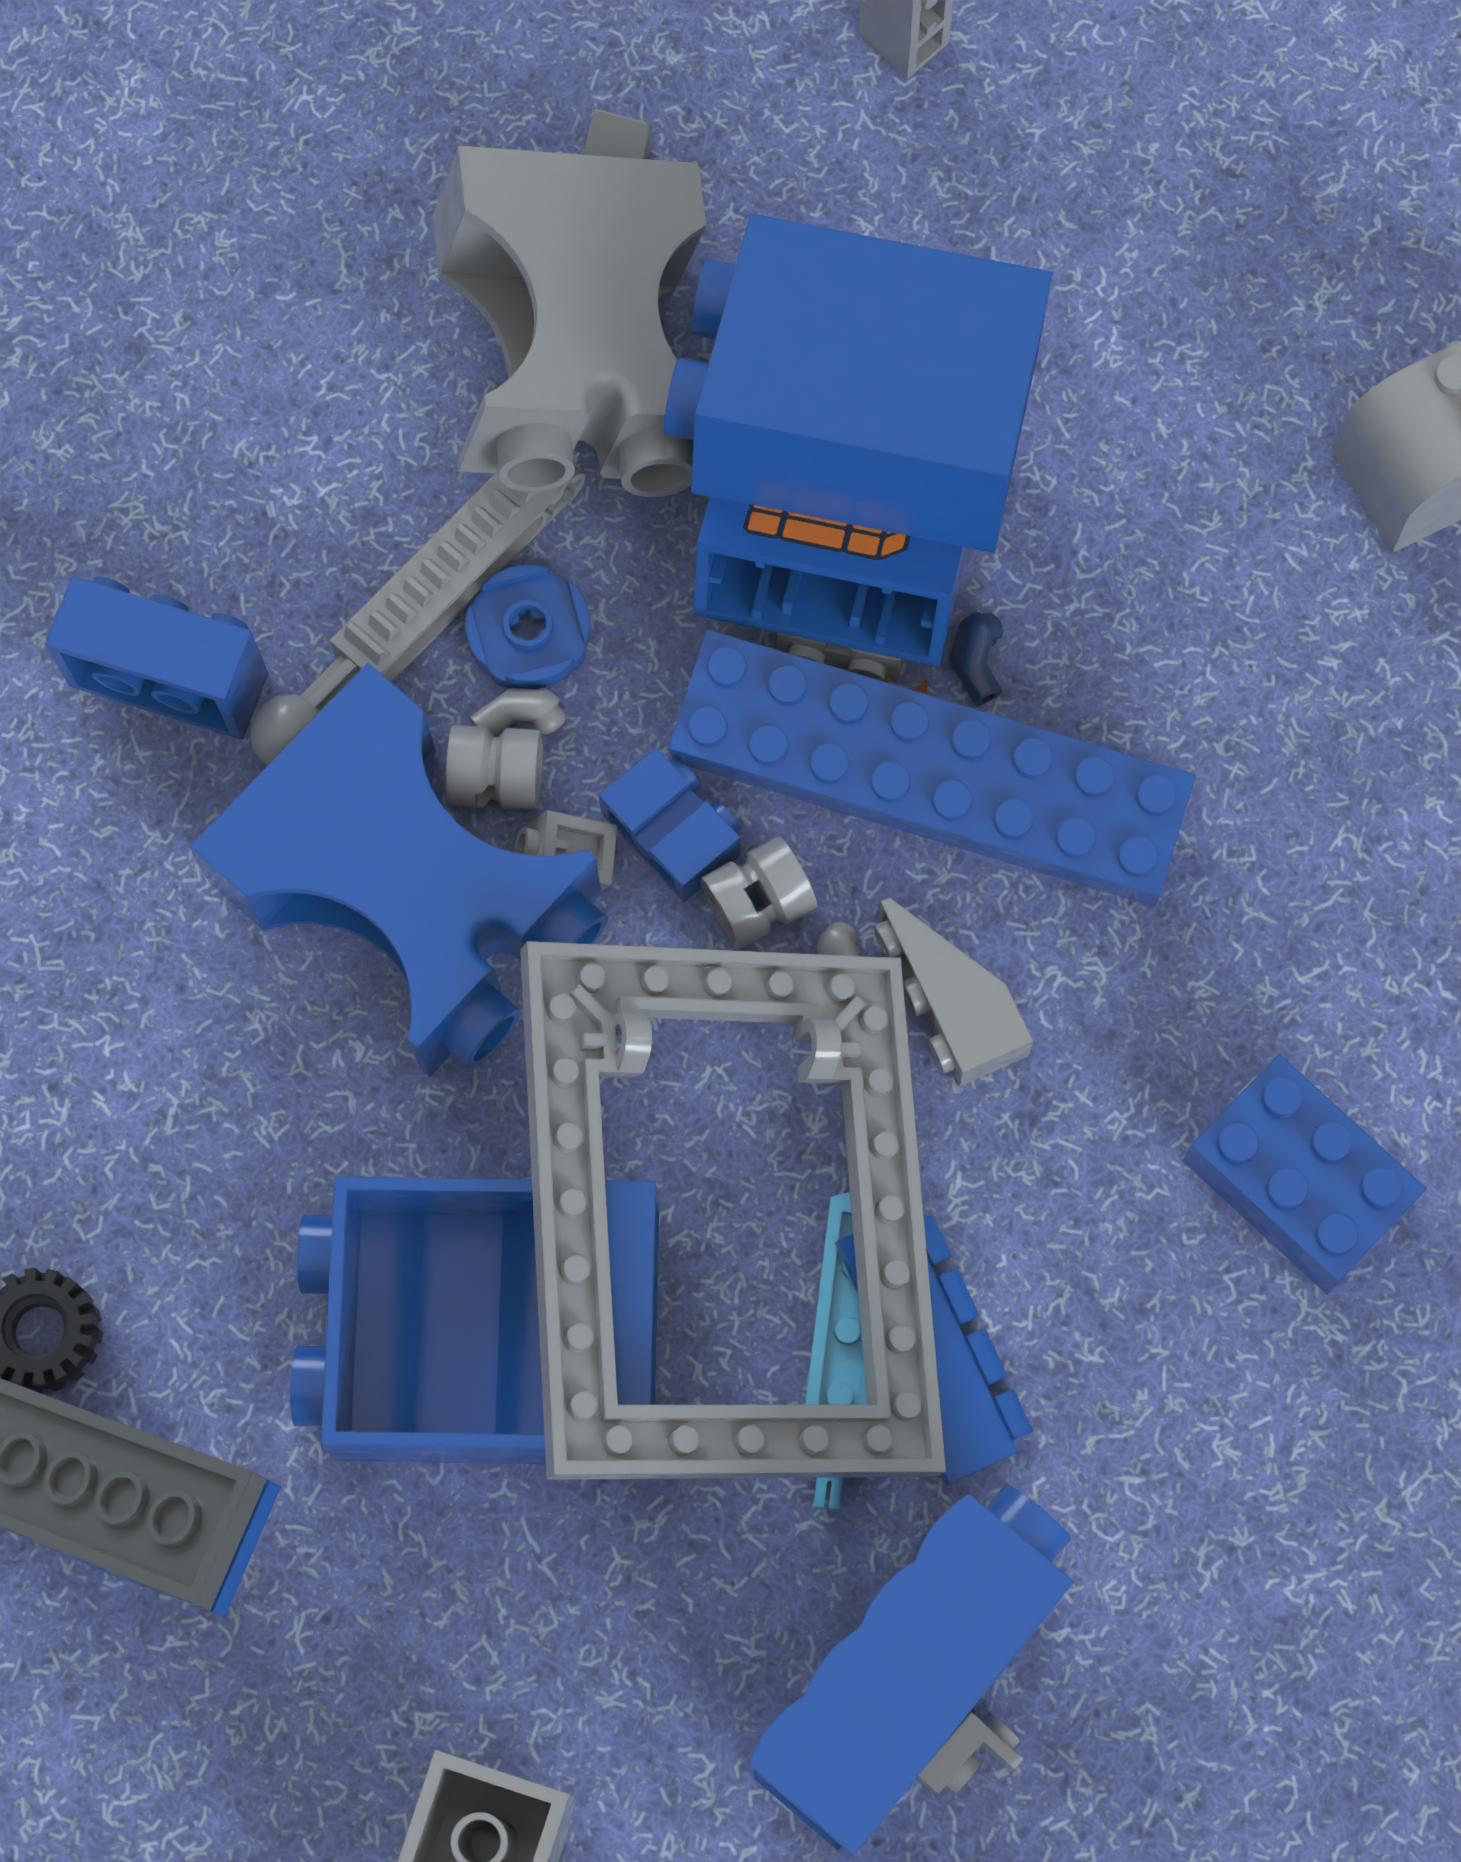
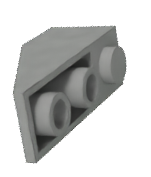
(964, 1003)

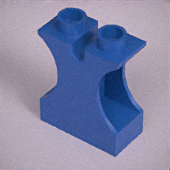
(360, 844)

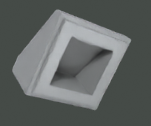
(618, 136)

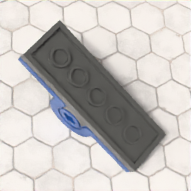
(128, 1499)

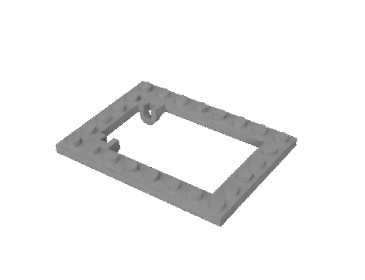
(859, 1039)

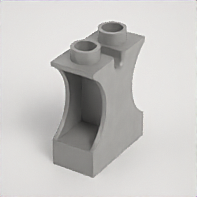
(570, 278)

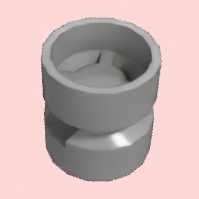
(494, 768)
(777, 881)

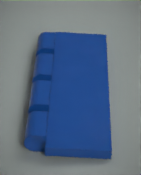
(974, 1424)

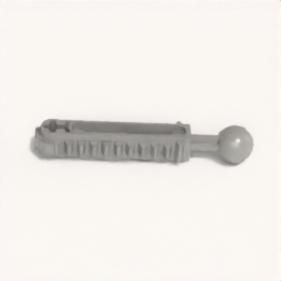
(419, 600)

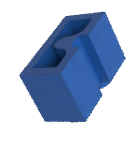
(670, 823)

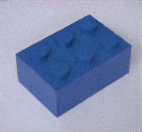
(158, 655)
(1303, 1173)

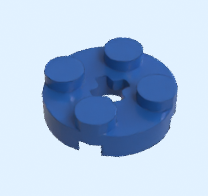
(548, 599)

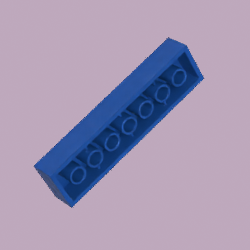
(931, 767)

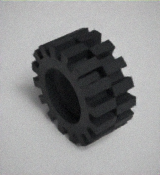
(79, 1334)

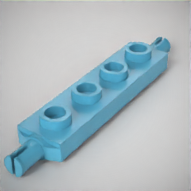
(837, 1348)

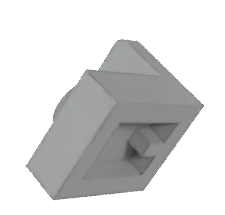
(562, 833)
(955, 1759)

